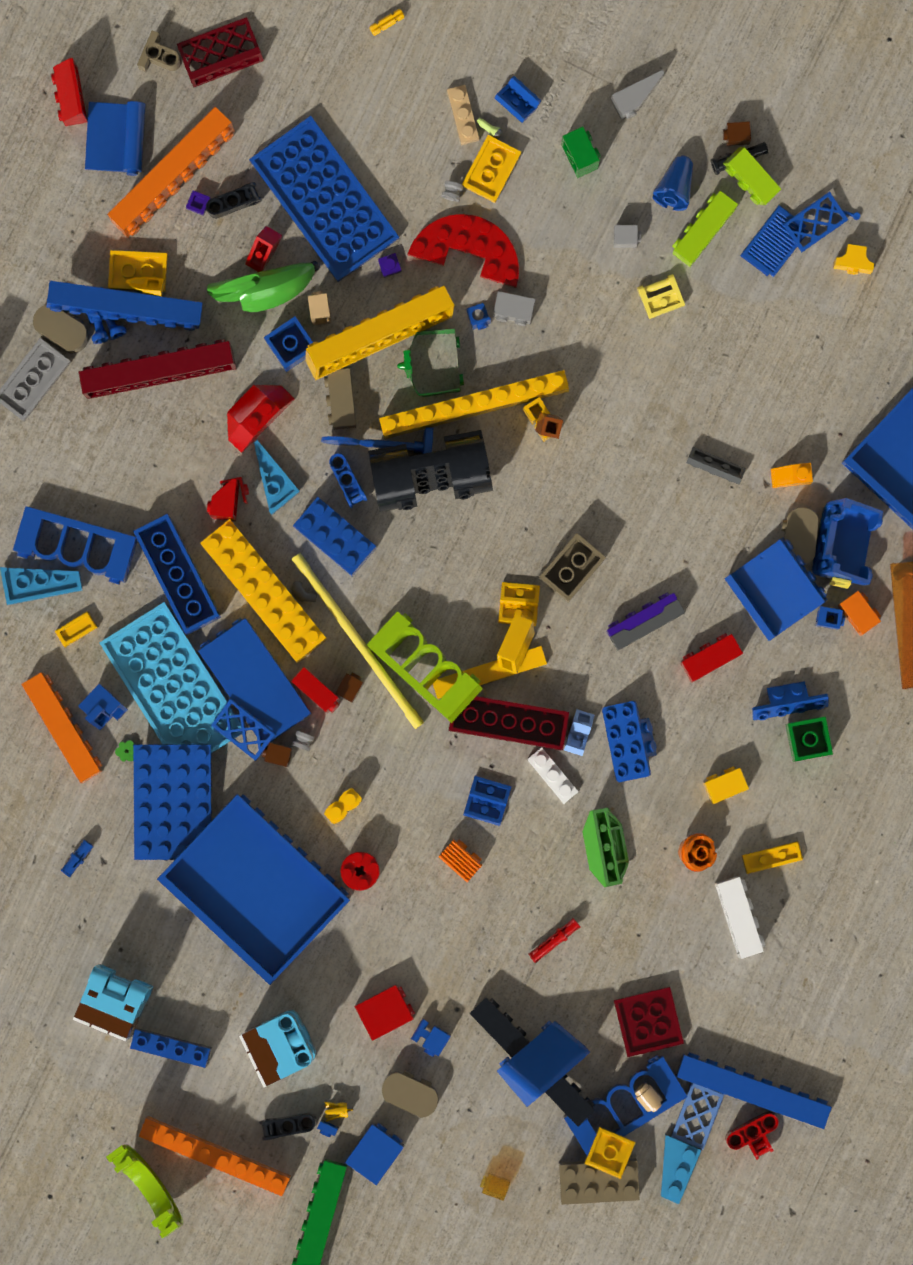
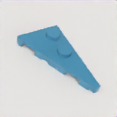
(277, 485)

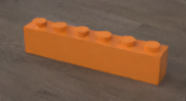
(62, 728)

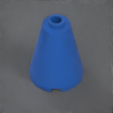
(675, 185)

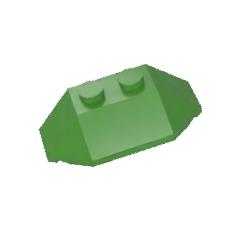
(605, 847)

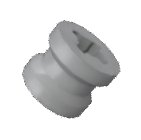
(452, 191)
(303, 740)

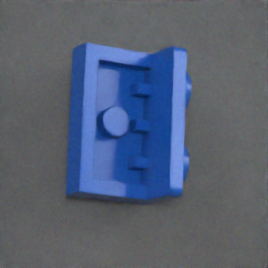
(518, 99)

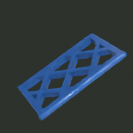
(800, 216)
(228, 733)

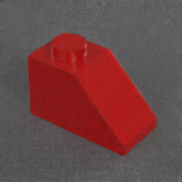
(263, 249)

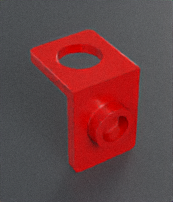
(244, 487)

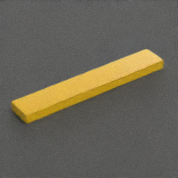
(491, 672)

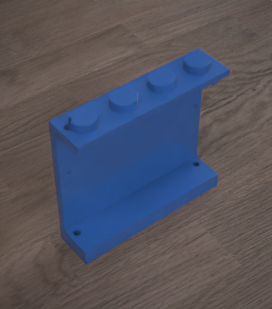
(776, 588)

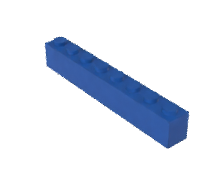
(124, 305)
(753, 1091)

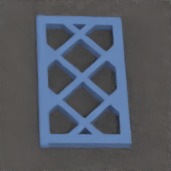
(681, 1120)

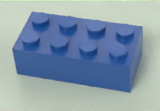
(334, 536)

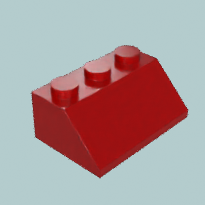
(69, 93)

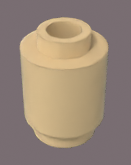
(648, 1097)

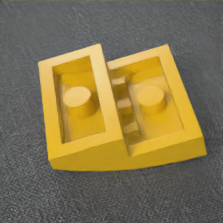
(518, 600)

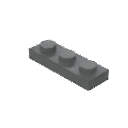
(716, 465)

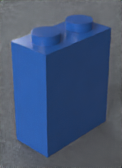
(375, 1153)

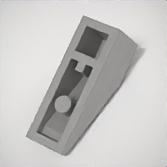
(633, 97)

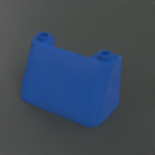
(845, 540)
(542, 1062)

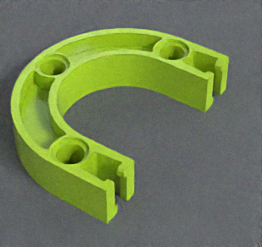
(138, 1170)

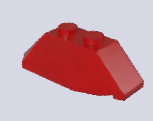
(255, 413)

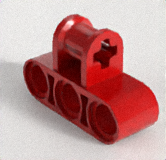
(757, 1143)

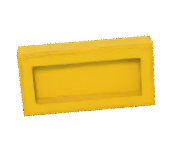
(76, 629)

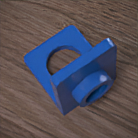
(479, 324)

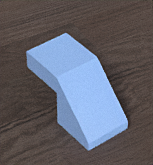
(579, 732)

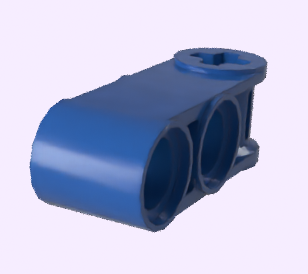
(352, 489)

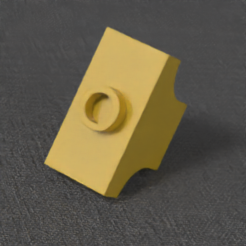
(854, 260)

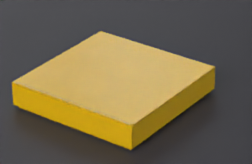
(610, 1152)

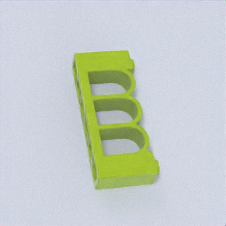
(456, 698)

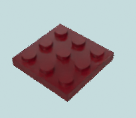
(648, 1021)

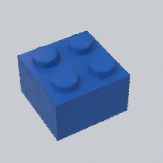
(289, 343)

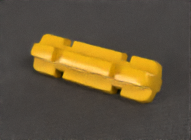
(386, 22)

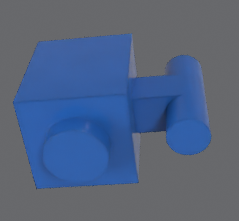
(435, 1039)

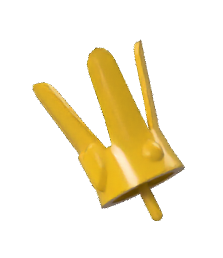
(338, 1110)

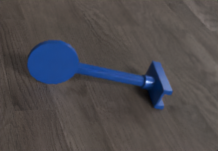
(418, 447)

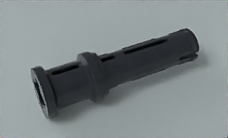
(755, 151)

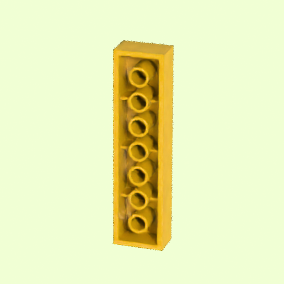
(379, 332)
(263, 591)

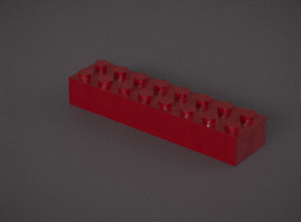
(157, 370)

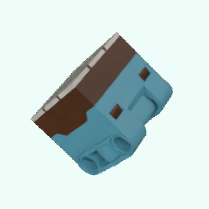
(112, 1003)
(278, 1047)

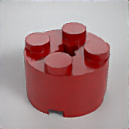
(349, 873)

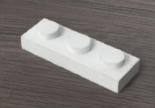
(552, 775)

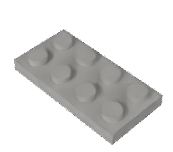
(32, 379)

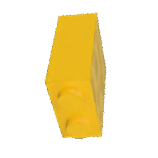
(516, 643)

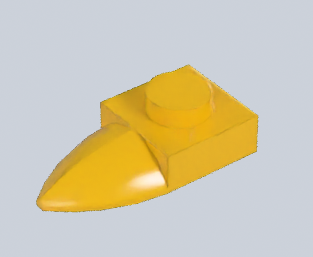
(147, 285)

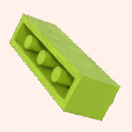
(705, 228)

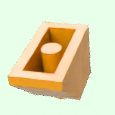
(791, 475)

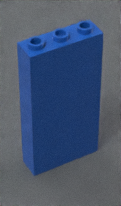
(254, 678)

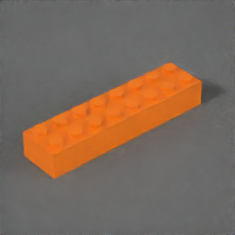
(171, 172)

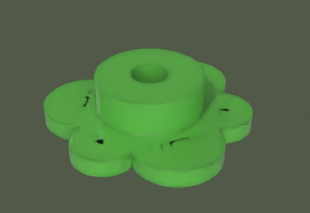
(120, 751)

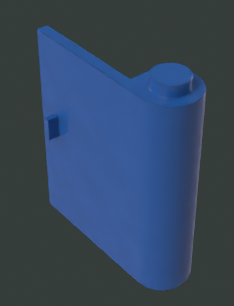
(115, 137)

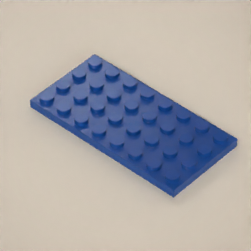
(324, 199)

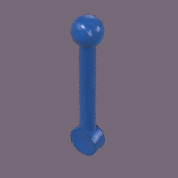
(856, 216)

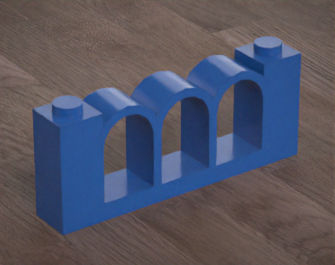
(30, 531)
(668, 1084)

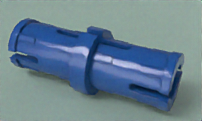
(77, 858)

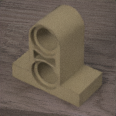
(159, 60)

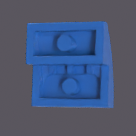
(487, 800)

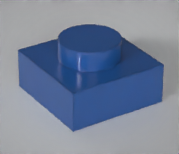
(327, 1128)

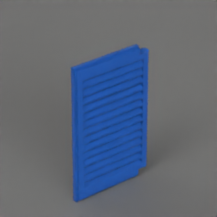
(772, 243)

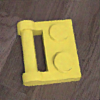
(663, 302)

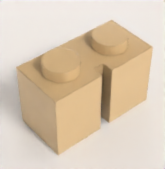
(319, 308)

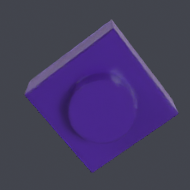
(197, 203)
(389, 265)

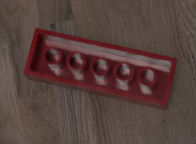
(513, 723)

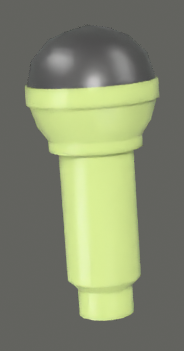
(495, 132)

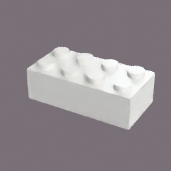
(739, 917)

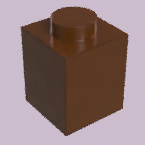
(737, 133)
(350, 687)
(277, 754)

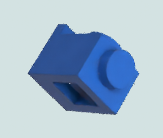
(821, 619)

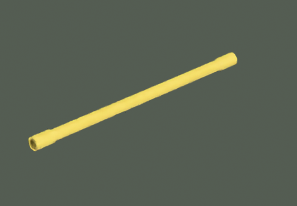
(306, 570)

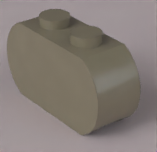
(61, 329)
(801, 531)
(410, 1094)

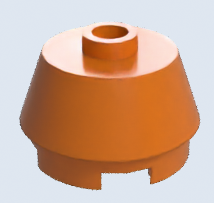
(697, 852)

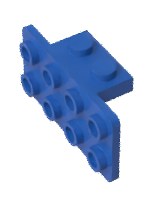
(629, 741)

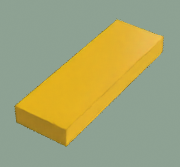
(772, 857)

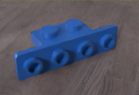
(789, 700)

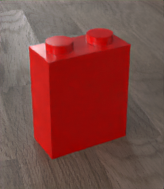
(316, 691)
(385, 1011)

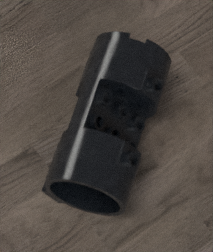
(460, 466)

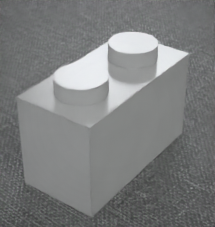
(513, 308)

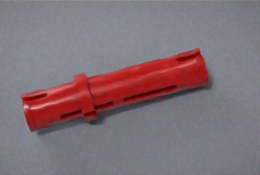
(559, 936)

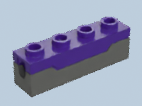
(646, 621)

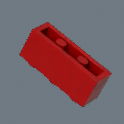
(711, 657)

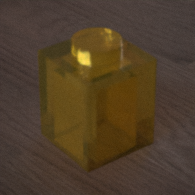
(495, 1186)

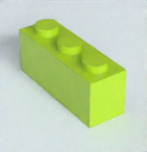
(751, 176)

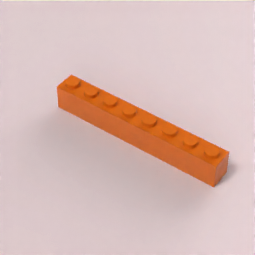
(214, 1156)

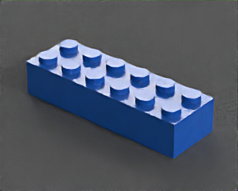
(177, 574)

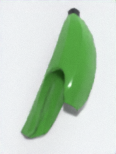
(265, 288)

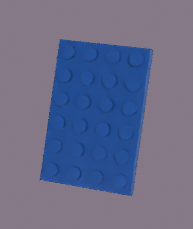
(170, 798)

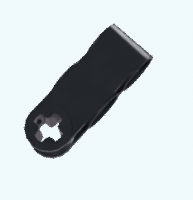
(241, 194)
(277, 1128)

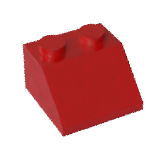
(225, 502)

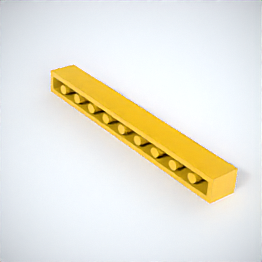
(474, 404)

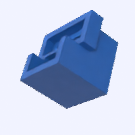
(101, 707)

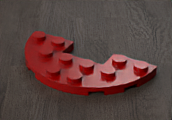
(471, 236)

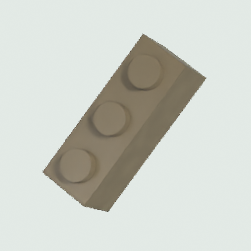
(340, 399)

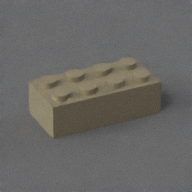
(589, 1185)

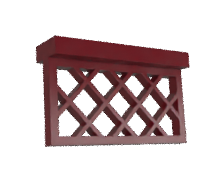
(228, 64)

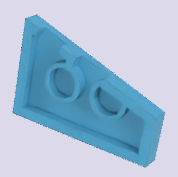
(677, 1167)

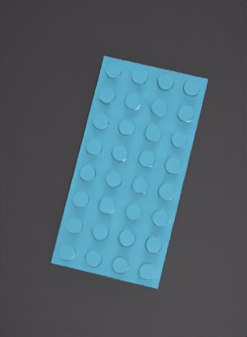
(169, 680)

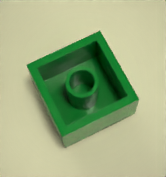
(580, 151)
(809, 739)

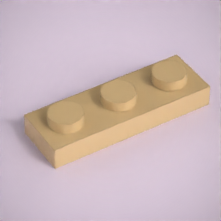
(463, 114)

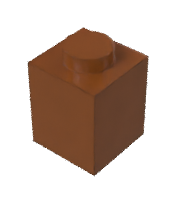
(549, 425)

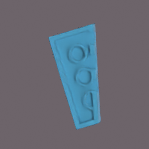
(34, 584)

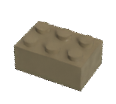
(572, 567)

